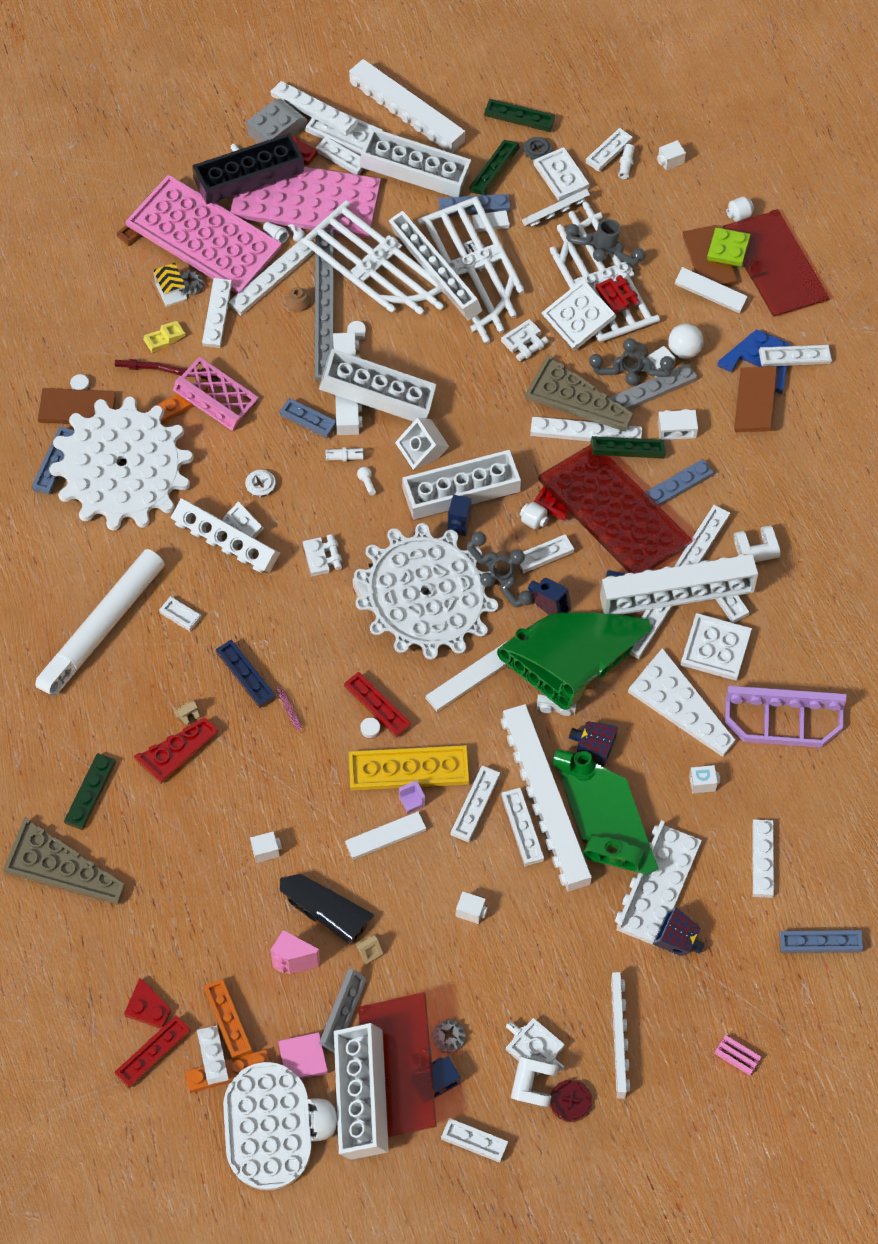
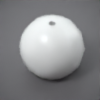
(685, 341)

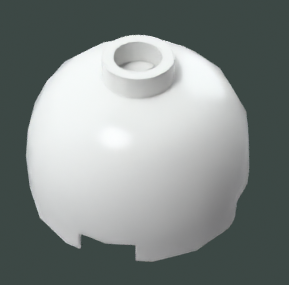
(322, 1119)

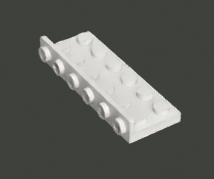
(659, 891)

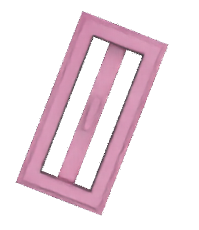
(741, 1048)

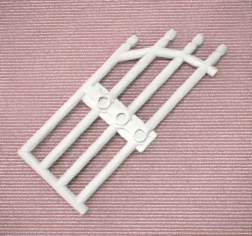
(375, 259)
(477, 259)
(603, 274)

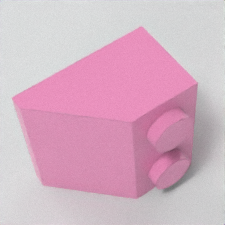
(293, 954)

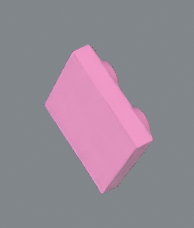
(303, 1055)

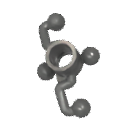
(605, 240)
(626, 363)
(505, 578)

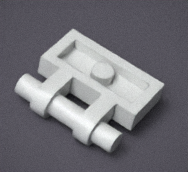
(522, 335)
(316, 557)

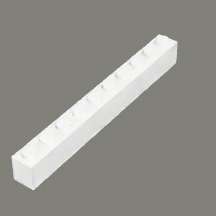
(546, 798)

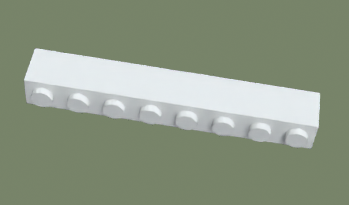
(407, 106)
(435, 265)

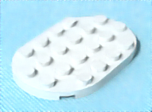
(267, 1126)

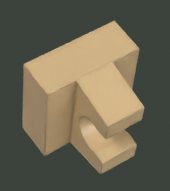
(185, 709)
(369, 949)

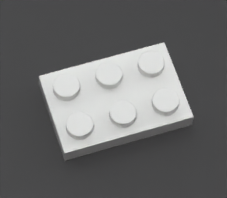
(561, 174)

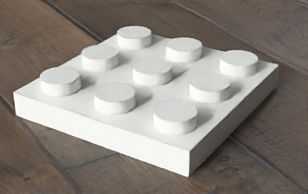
(578, 315)
(716, 646)

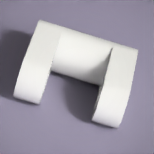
(760, 552)
(524, 1080)

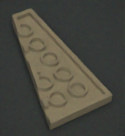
(572, 394)
(53, 863)

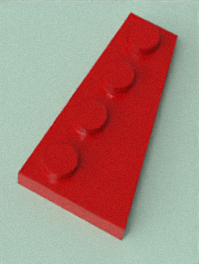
(176, 750)

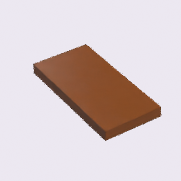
(698, 246)
(756, 399)
(60, 404)

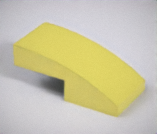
(164, 337)

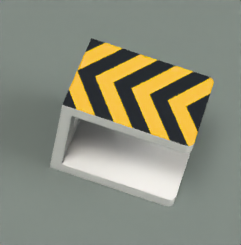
(169, 283)

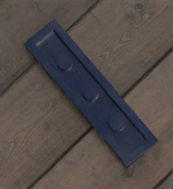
(245, 673)

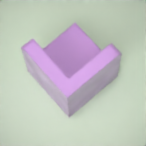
(412, 797)

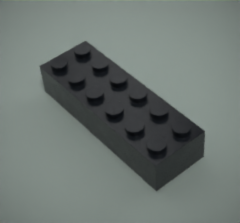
(248, 168)

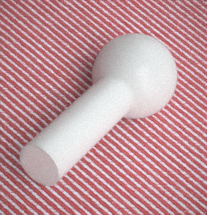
(365, 474)

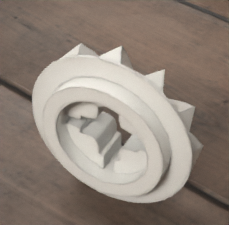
(262, 476)

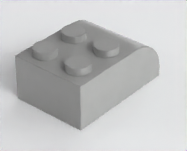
(274, 121)

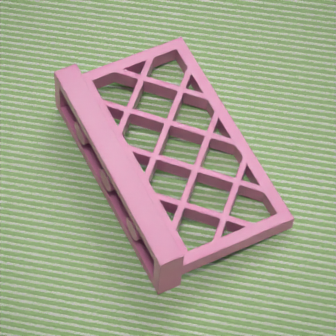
(207, 401)

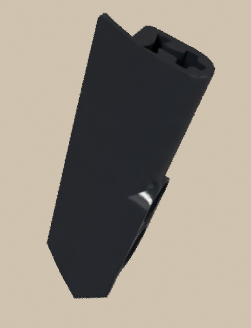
(326, 906)

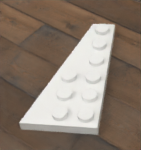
(673, 697)

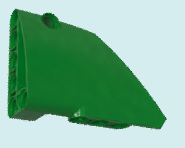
(570, 651)

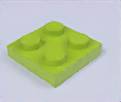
(728, 247)

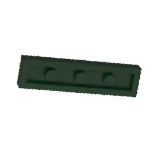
(519, 115)
(494, 167)
(627, 447)
(89, 791)

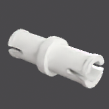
(626, 161)
(344, 454)

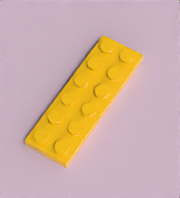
(402, 766)

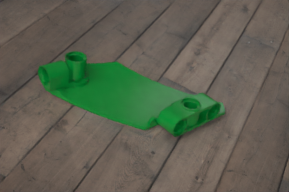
(604, 813)

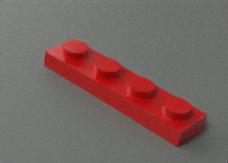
(377, 704)
(152, 1051)

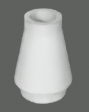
(277, 232)

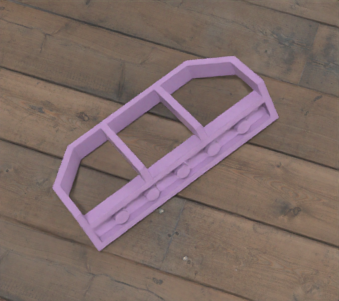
(790, 698)

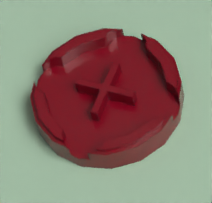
(570, 1101)

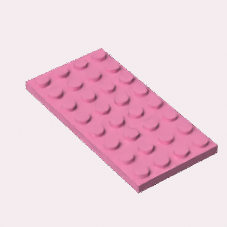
(309, 199)
(203, 234)

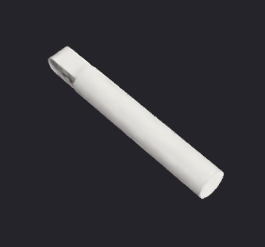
(99, 622)

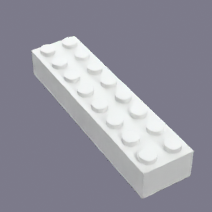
(678, 585)

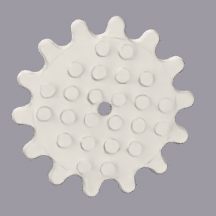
(127, 489)
(405, 611)

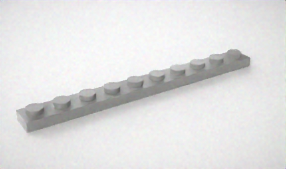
(323, 306)

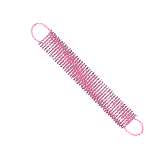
(296, 723)

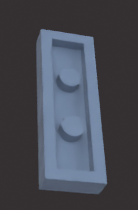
(308, 418)

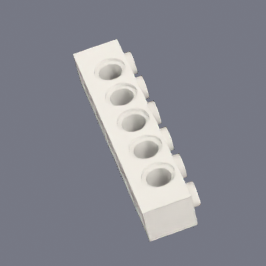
(183, 515)

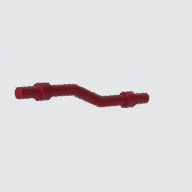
(133, 364)

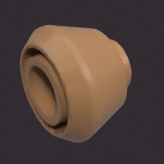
(298, 299)

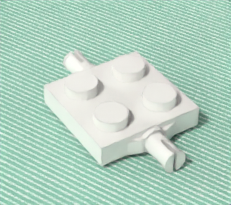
(534, 1042)

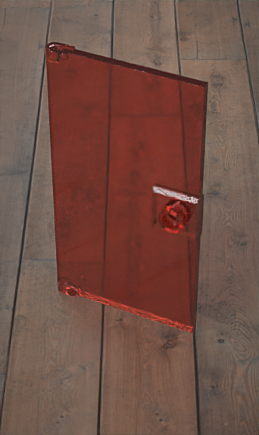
(778, 264)
(406, 1062)

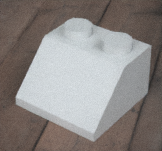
(421, 443)

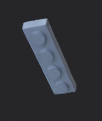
(490, 203)
(44, 480)
(680, 483)
(821, 941)

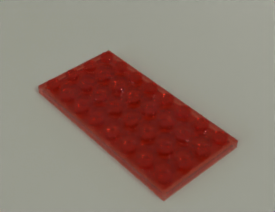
(615, 510)

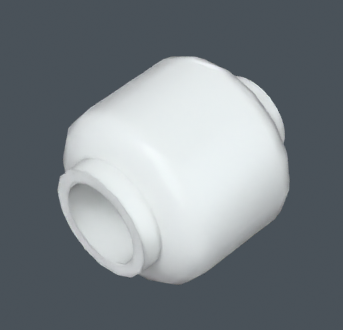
(740, 209)
(534, 515)

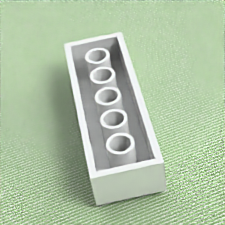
(415, 163)
(377, 386)
(476, 479)
(360, 1091)

